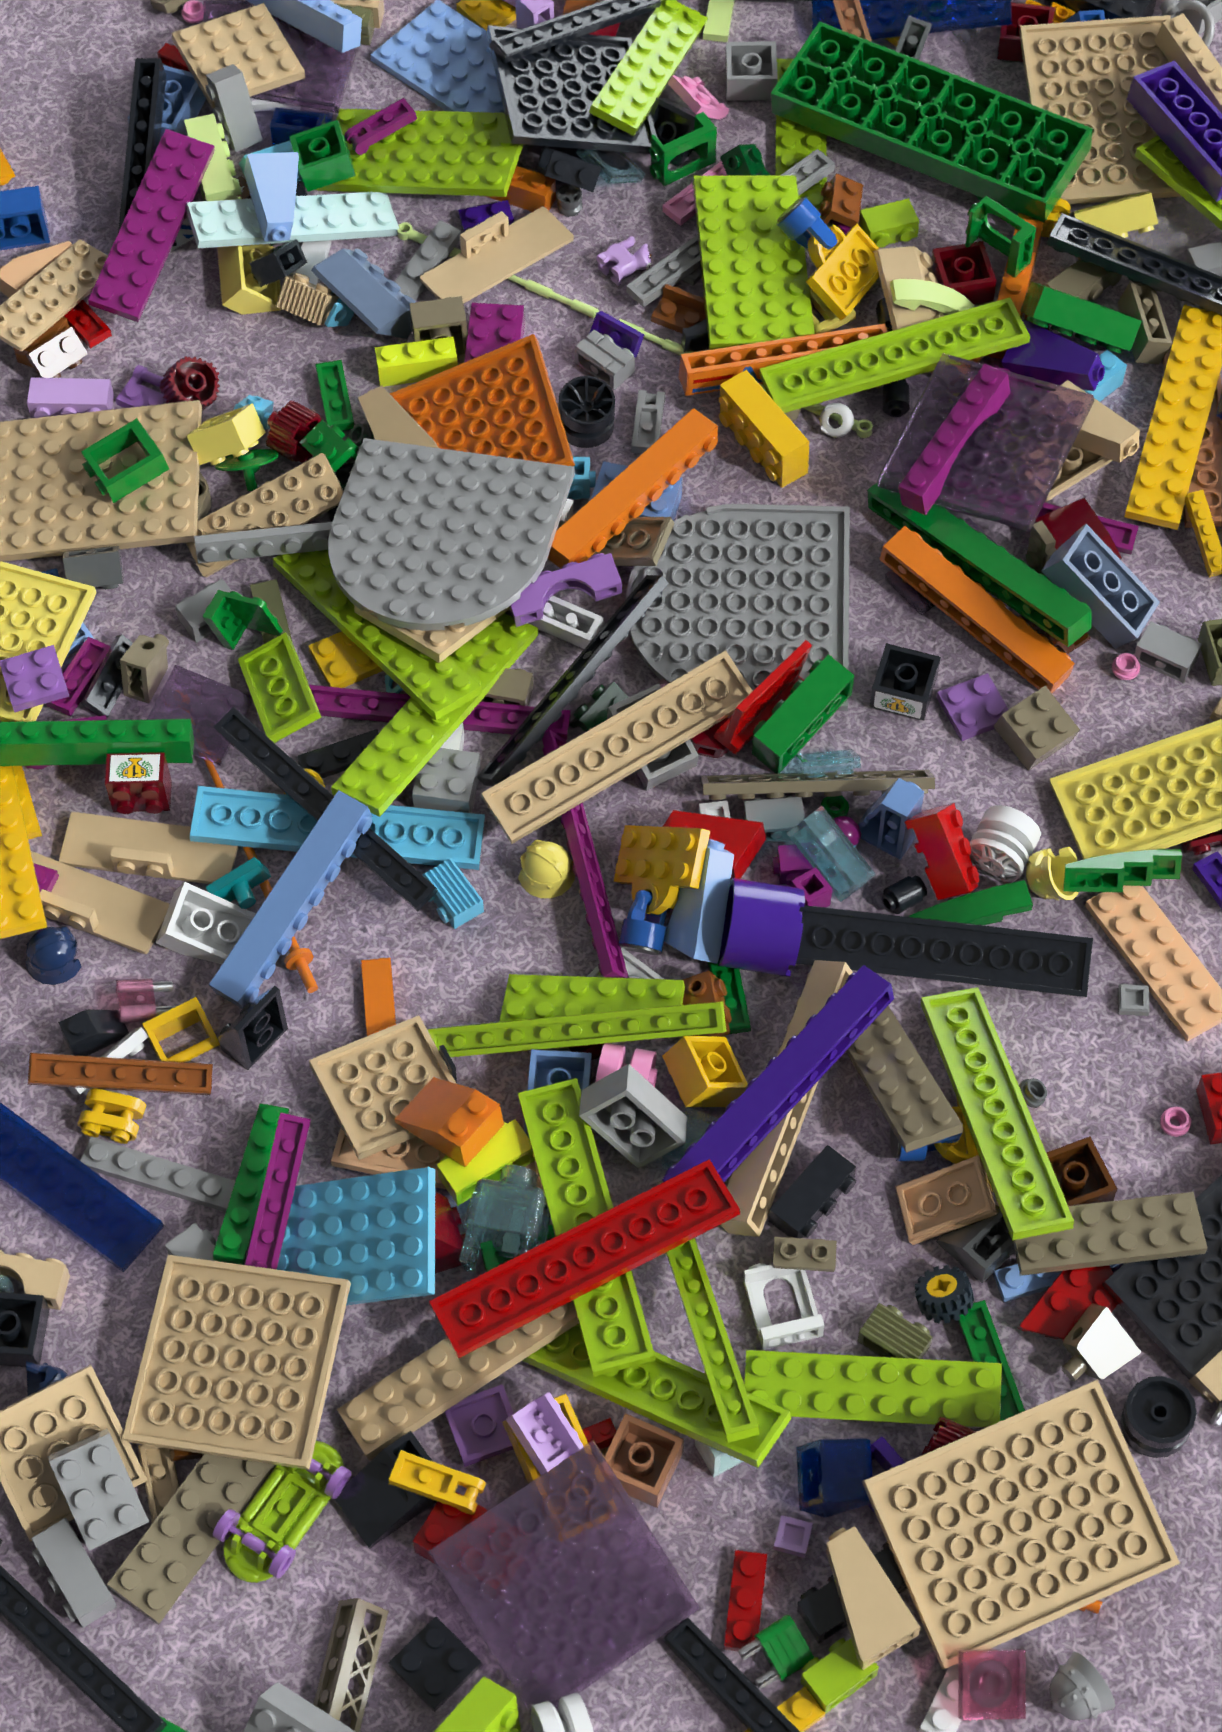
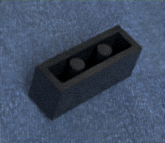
(813, 1194)

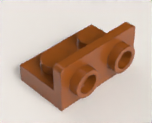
(679, 309)

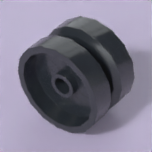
(1158, 1416)

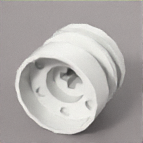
(1003, 843)

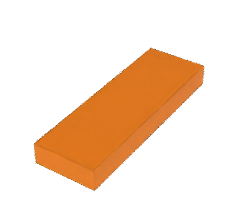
(378, 994)

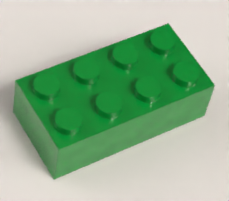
(1087, 319)
(802, 714)

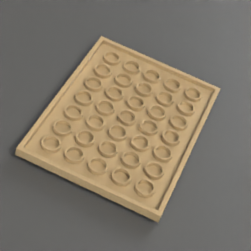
(1086, 76)
(57, 508)
(1020, 1523)

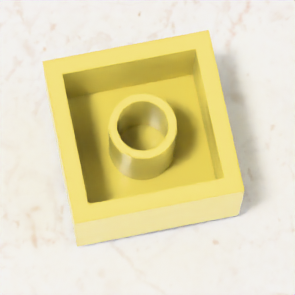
(226, 435)

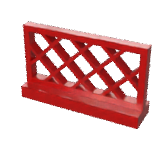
(759, 703)

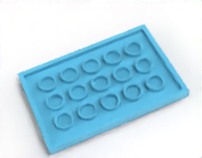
(366, 1231)

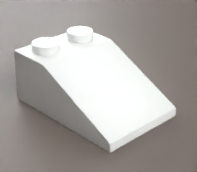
(202, 924)

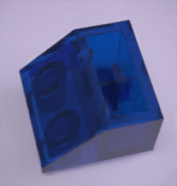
(290, 121)
(832, 1475)

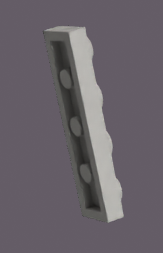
(429, 255)

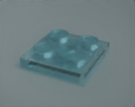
(818, 763)

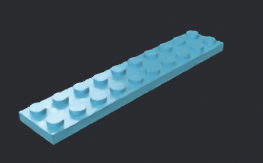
(281, 824)

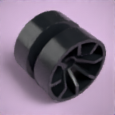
(587, 411)

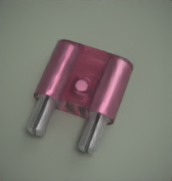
(137, 999)

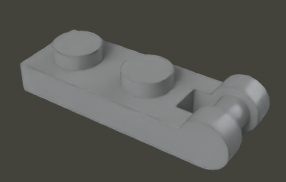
(647, 420)

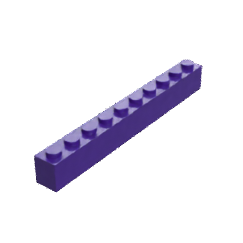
(789, 1075)

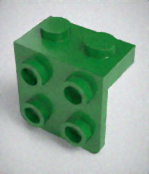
(330, 443)
(232, 613)

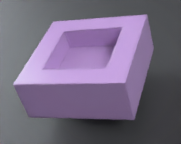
(793, 1536)

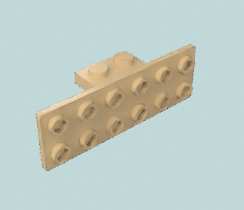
(495, 253)
(50, 295)
(283, 502)
(143, 849)
(102, 907)

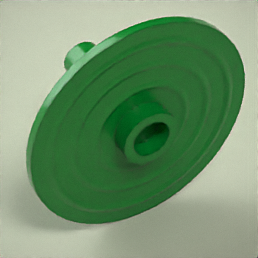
(249, 463)

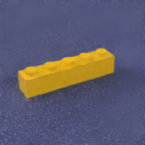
(1205, 532)

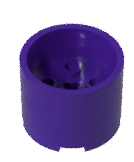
(762, 927)

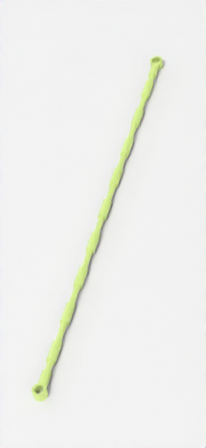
(591, 312)

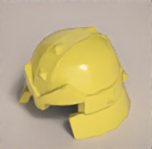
(546, 870)
(1046, 873)

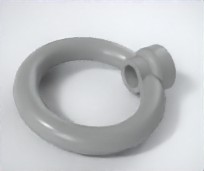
(1175, 8)

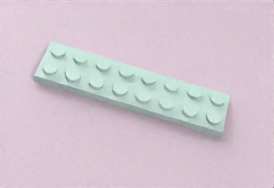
(315, 219)

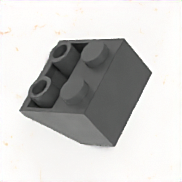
(980, 1245)

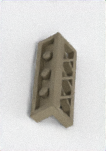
(340, 1659)

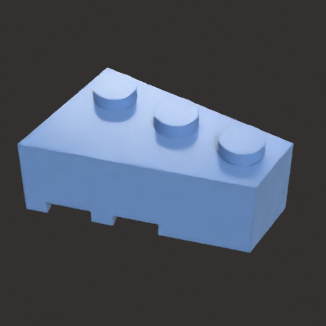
(884, 819)

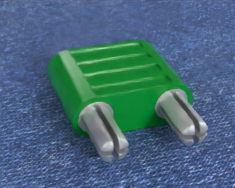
(782, 1648)

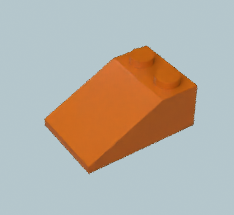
(452, 1119)

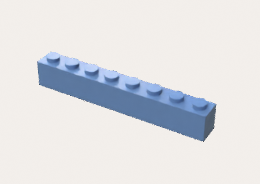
(291, 900)

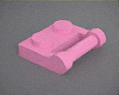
(698, 97)

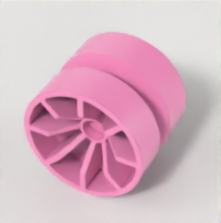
(614, 1057)

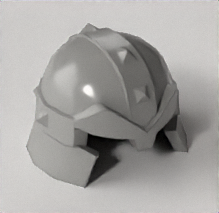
(1080, 1690)

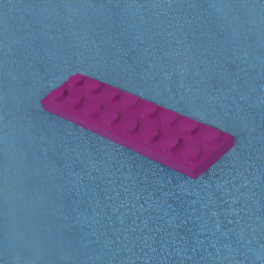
(151, 225)

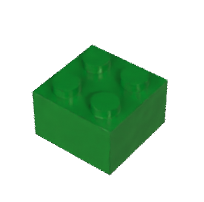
(322, 155)

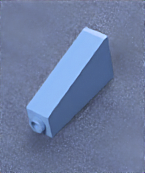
(273, 192)
(700, 913)

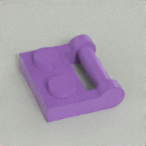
(138, 395)

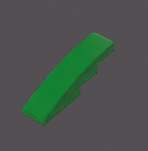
(1114, 870)
(983, 906)

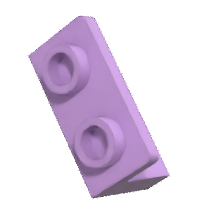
(544, 1432)

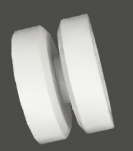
(571, 1716)

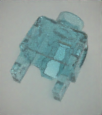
(506, 1212)

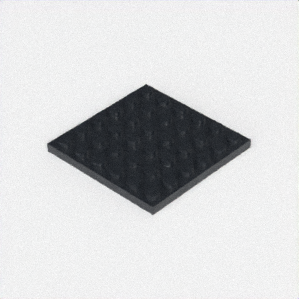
(553, 89)

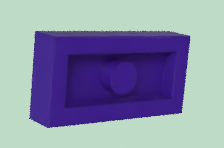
(475, 215)
(622, 334)
(1210, 874)

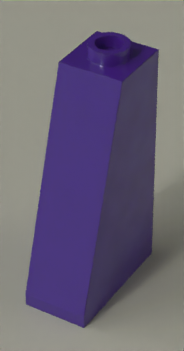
(1054, 359)

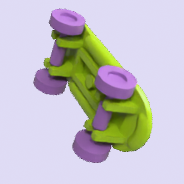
(279, 1515)

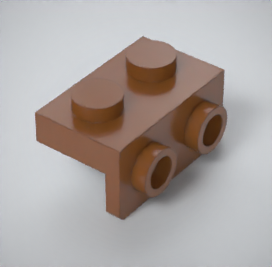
(841, 201)

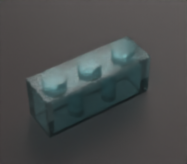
(831, 853)

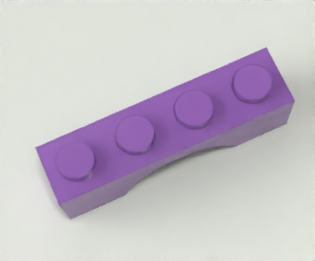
(595, 577)

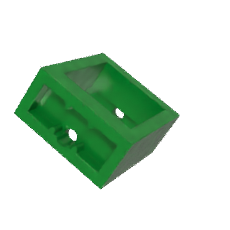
(132, 477)

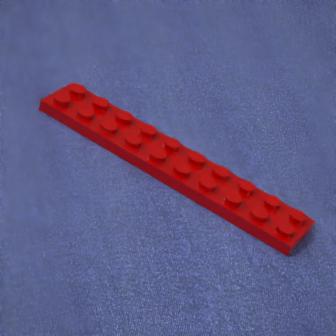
(584, 1258)

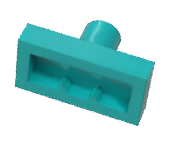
(239, 882)

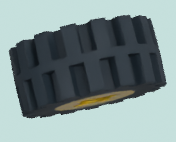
(944, 1294)

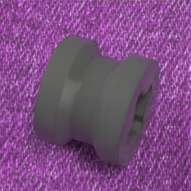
(572, 194)

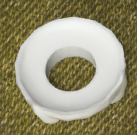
(846, 414)

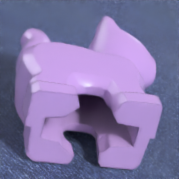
(622, 262)

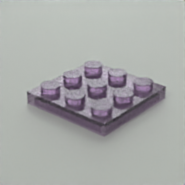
(205, 703)

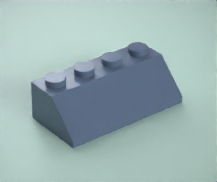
(367, 292)
(1102, 581)

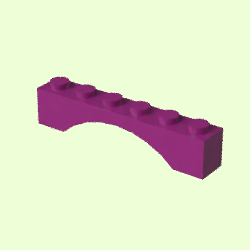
(929, 472)

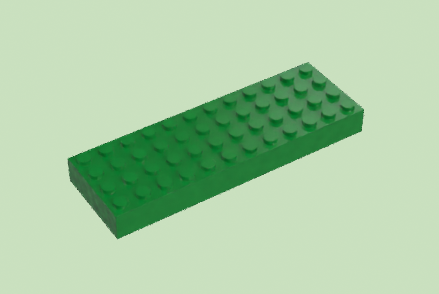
(932, 121)

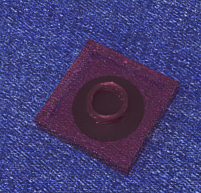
(991, 1684)

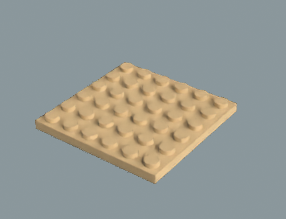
(237, 1361)

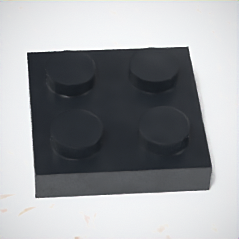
(435, 1664)

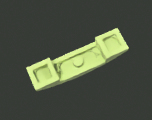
(914, 292)

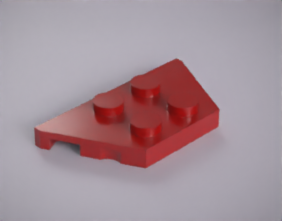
(1068, 1300)

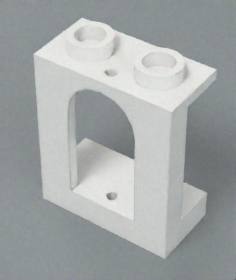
(772, 1336)

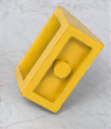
(175, 1021)

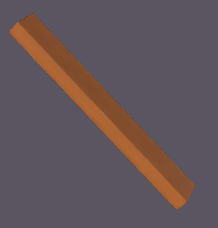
(120, 1074)

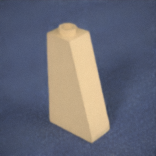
(391, 421)
(1106, 432)
(870, 1602)

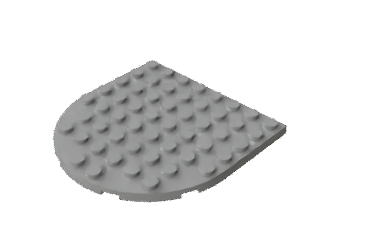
(443, 532)
(749, 586)

